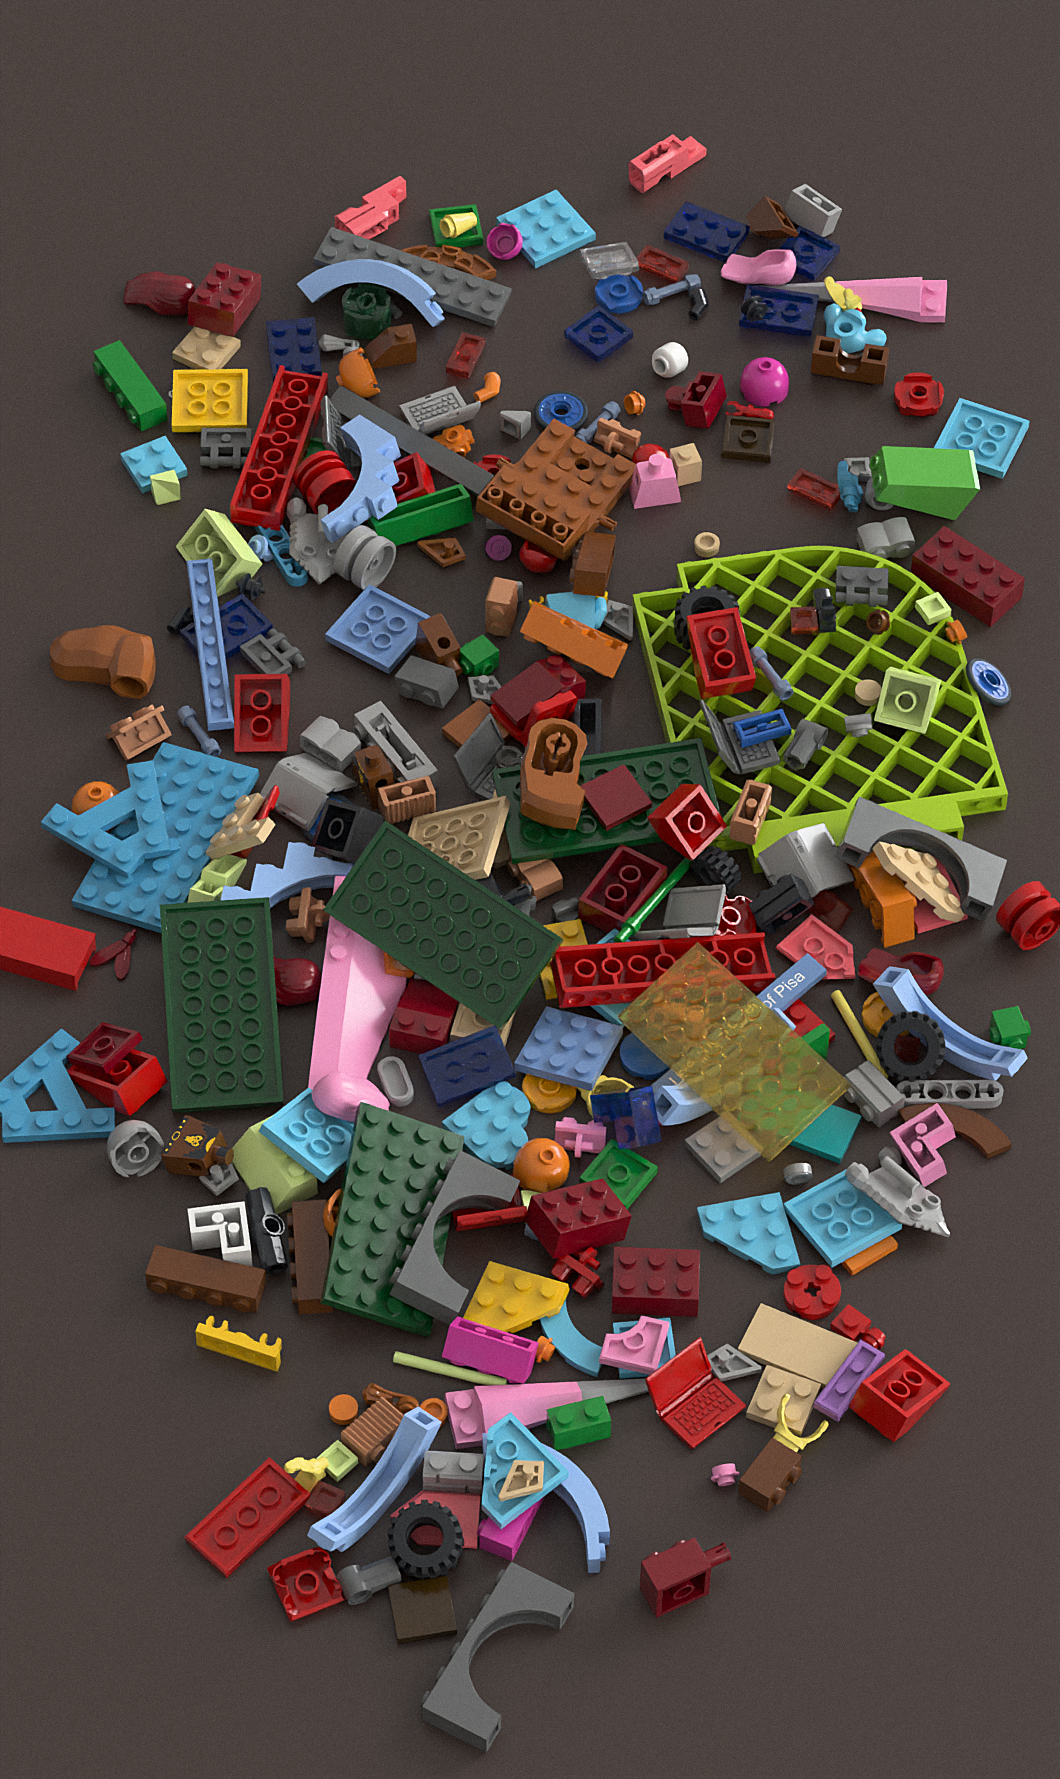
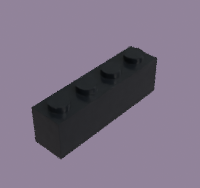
(590, 720)

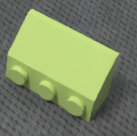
(218, 539)
(267, 1166)

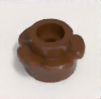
(873, 621)

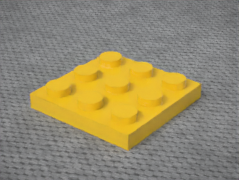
(209, 399)

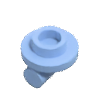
(260, 547)

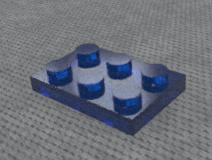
(706, 231)
(787, 310)
(294, 345)
(239, 624)
(467, 1065)

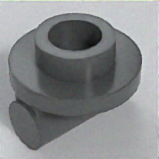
(565, 910)

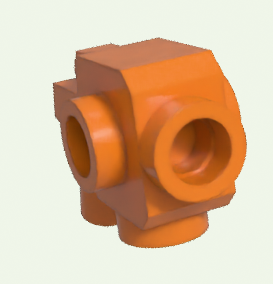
(456, 439)

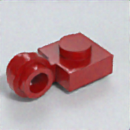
(855, 1325)

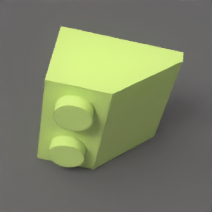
(907, 699)

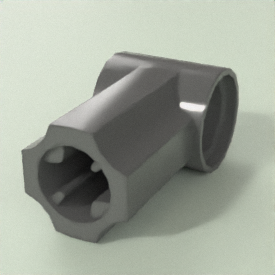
(806, 740)
(360, 1582)

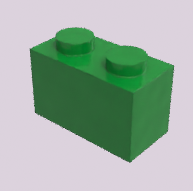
(578, 1423)

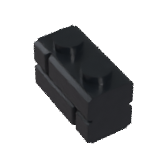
(781, 903)

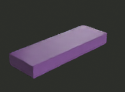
(842, 1387)

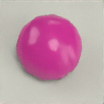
(504, 241)

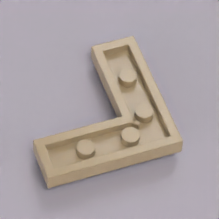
(238, 829)

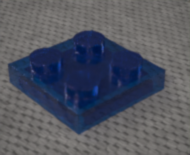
(811, 252)
(598, 334)

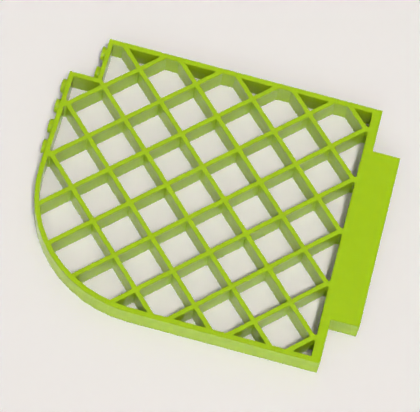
(937, 812)

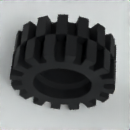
(716, 868)

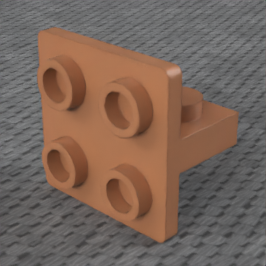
(140, 733)

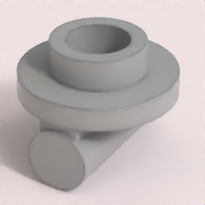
(858, 724)

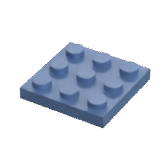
(377, 629)
(568, 1048)

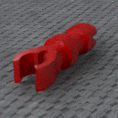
(750, 411)

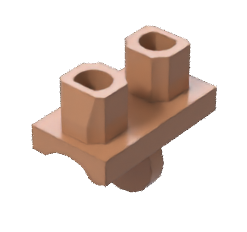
(616, 438)
(309, 914)

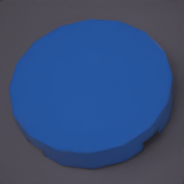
(619, 293)
(640, 1060)

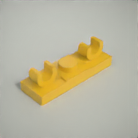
(239, 1345)

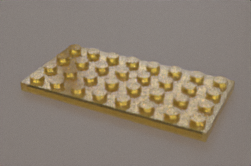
(734, 1051)

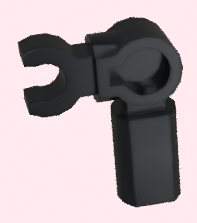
(825, 611)

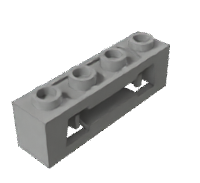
(372, 726)

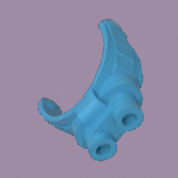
(848, 486)

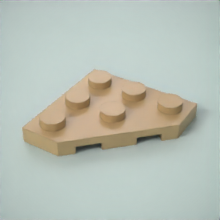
(921, 877)

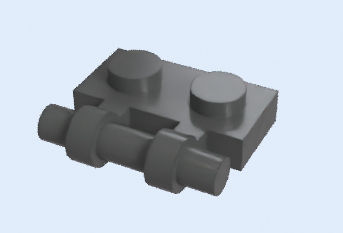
(225, 441)
(861, 585)
(267, 659)

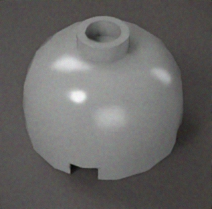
(134, 1148)

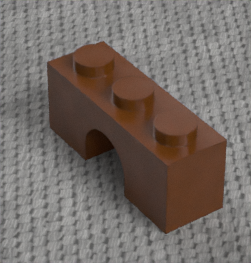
(832, 361)

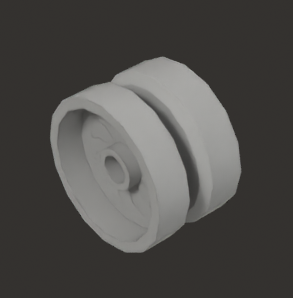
(364, 557)

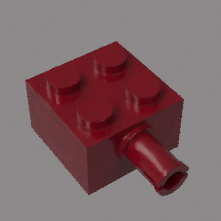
(679, 1574)

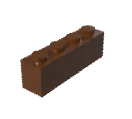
(593, 564)
(311, 1255)
(205, 1279)

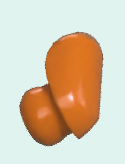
(491, 387)

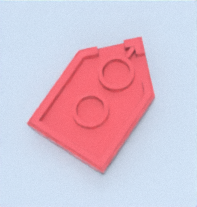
(823, 945)
(462, 1505)

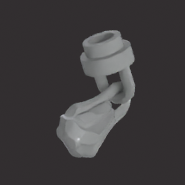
(331, 343)

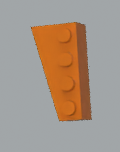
(573, 639)
(888, 900)

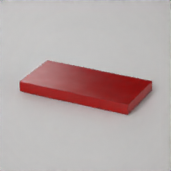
(247, 1517)

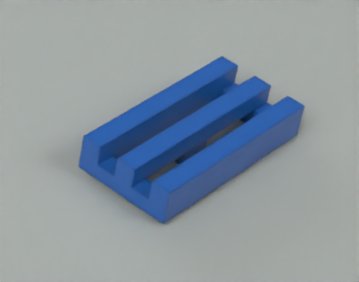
(763, 731)

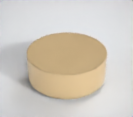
(706, 544)
(867, 692)

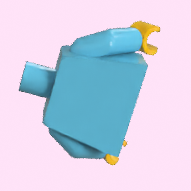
(583, 608)

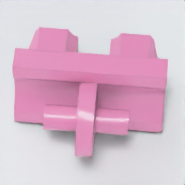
(580, 1136)

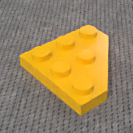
(514, 1298)

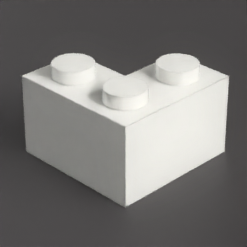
(224, 1228)

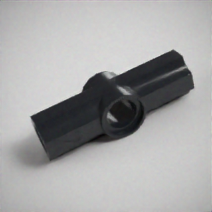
(266, 1230)

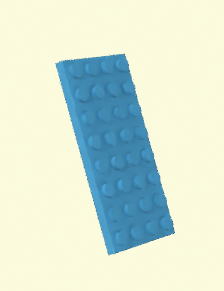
(195, 799)

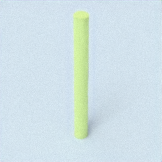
(447, 1369)

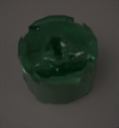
(366, 311)

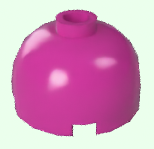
(764, 381)

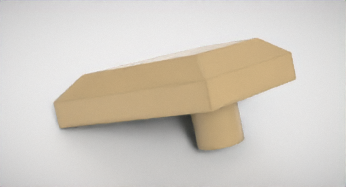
(523, 1479)

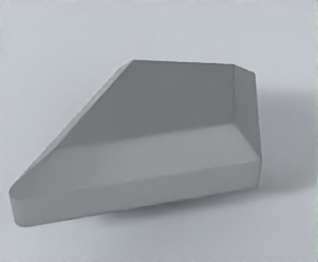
(619, 618)
(482, 687)
(220, 1179)
(730, 1364)

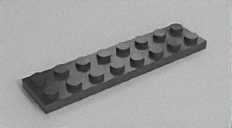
(454, 289)

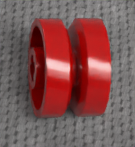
(1030, 915)

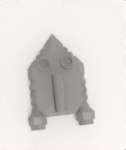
(309, 541)
(899, 1193)

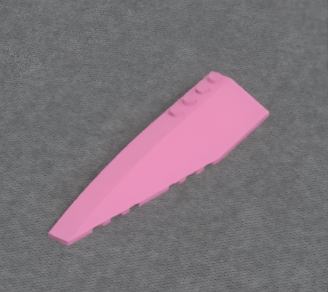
(352, 1004)

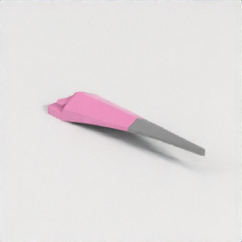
(900, 297)
(480, 1408)

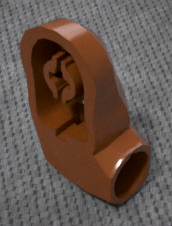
(106, 658)
(551, 774)

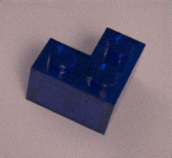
(632, 1114)

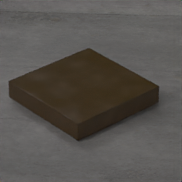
(748, 438)
(422, 1609)

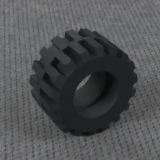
(698, 602)
(910, 1070)
(415, 1517)

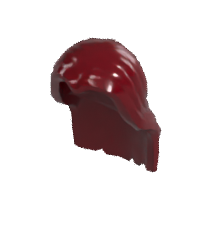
(160, 292)
(924, 968)
(296, 980)

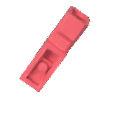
(665, 157)
(377, 211)

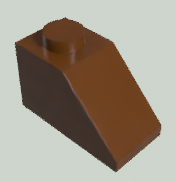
(770, 220)
(392, 347)

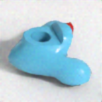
(850, 328)

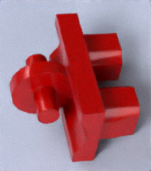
(587, 1279)

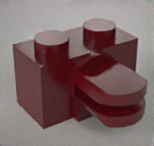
(699, 399)

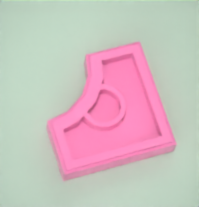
(637, 1348)

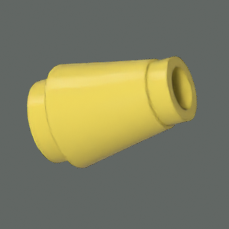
(456, 224)

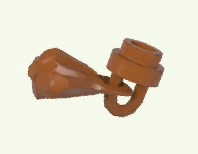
(374, 1392)

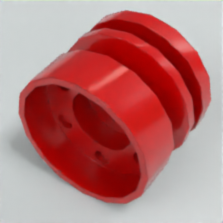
(324, 480)

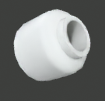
(669, 360)

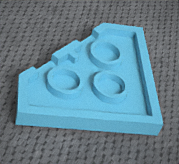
(752, 1230)
(508, 1442)

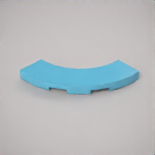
(570, 1343)

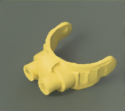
(842, 296)
(602, 1084)
(786, 1437)
(310, 1471)

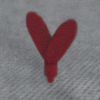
(119, 950)

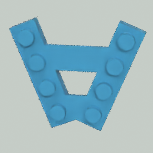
(88, 829)
(69, 1119)

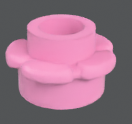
(724, 1474)

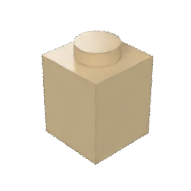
(686, 464)

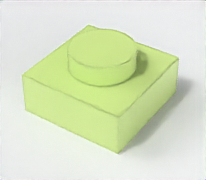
(933, 608)
(340, 1460)

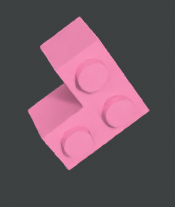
(920, 1139)

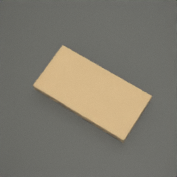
(794, 1345)

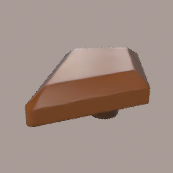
(443, 551)

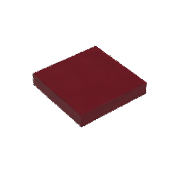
(615, 797)
(104, 1047)

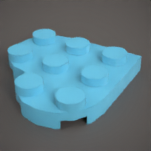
(492, 1124)

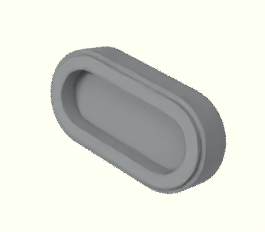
(395, 1081)

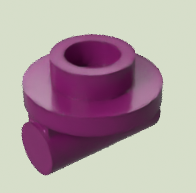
(498, 547)

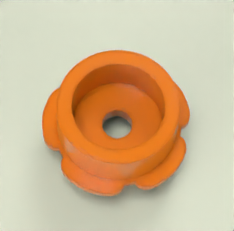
(634, 403)
(955, 631)
(545, 1349)

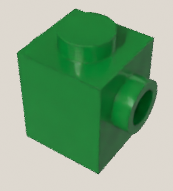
(478, 657)
(1009, 1028)

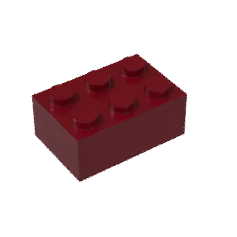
(224, 299)
(620, 889)
(577, 1218)
(655, 1281)

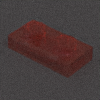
(662, 264)
(465, 355)
(815, 489)
(830, 909)

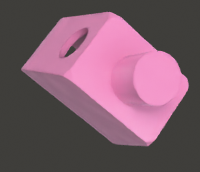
(654, 483)

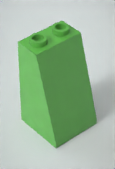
(925, 479)

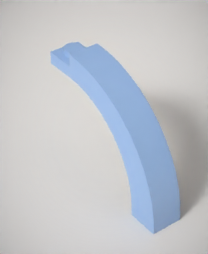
(378, 272)
(962, 1049)
(681, 1104)
(381, 1486)
(585, 1504)

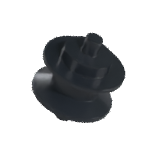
(754, 308)
(251, 587)

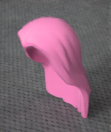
(768, 268)
(340, 1095)

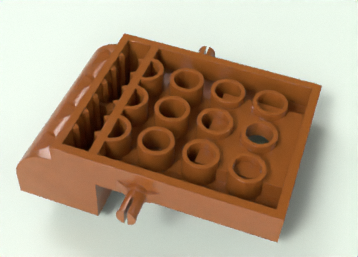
(550, 498)

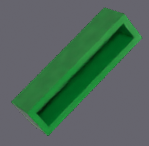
(130, 386)
(425, 515)

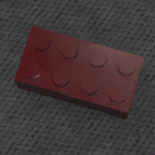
(967, 576)

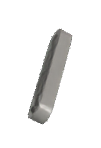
(948, 1089)

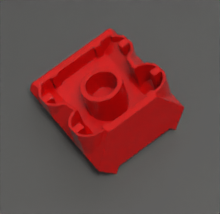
(736, 917)
(306, 1583)

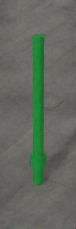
(633, 924)

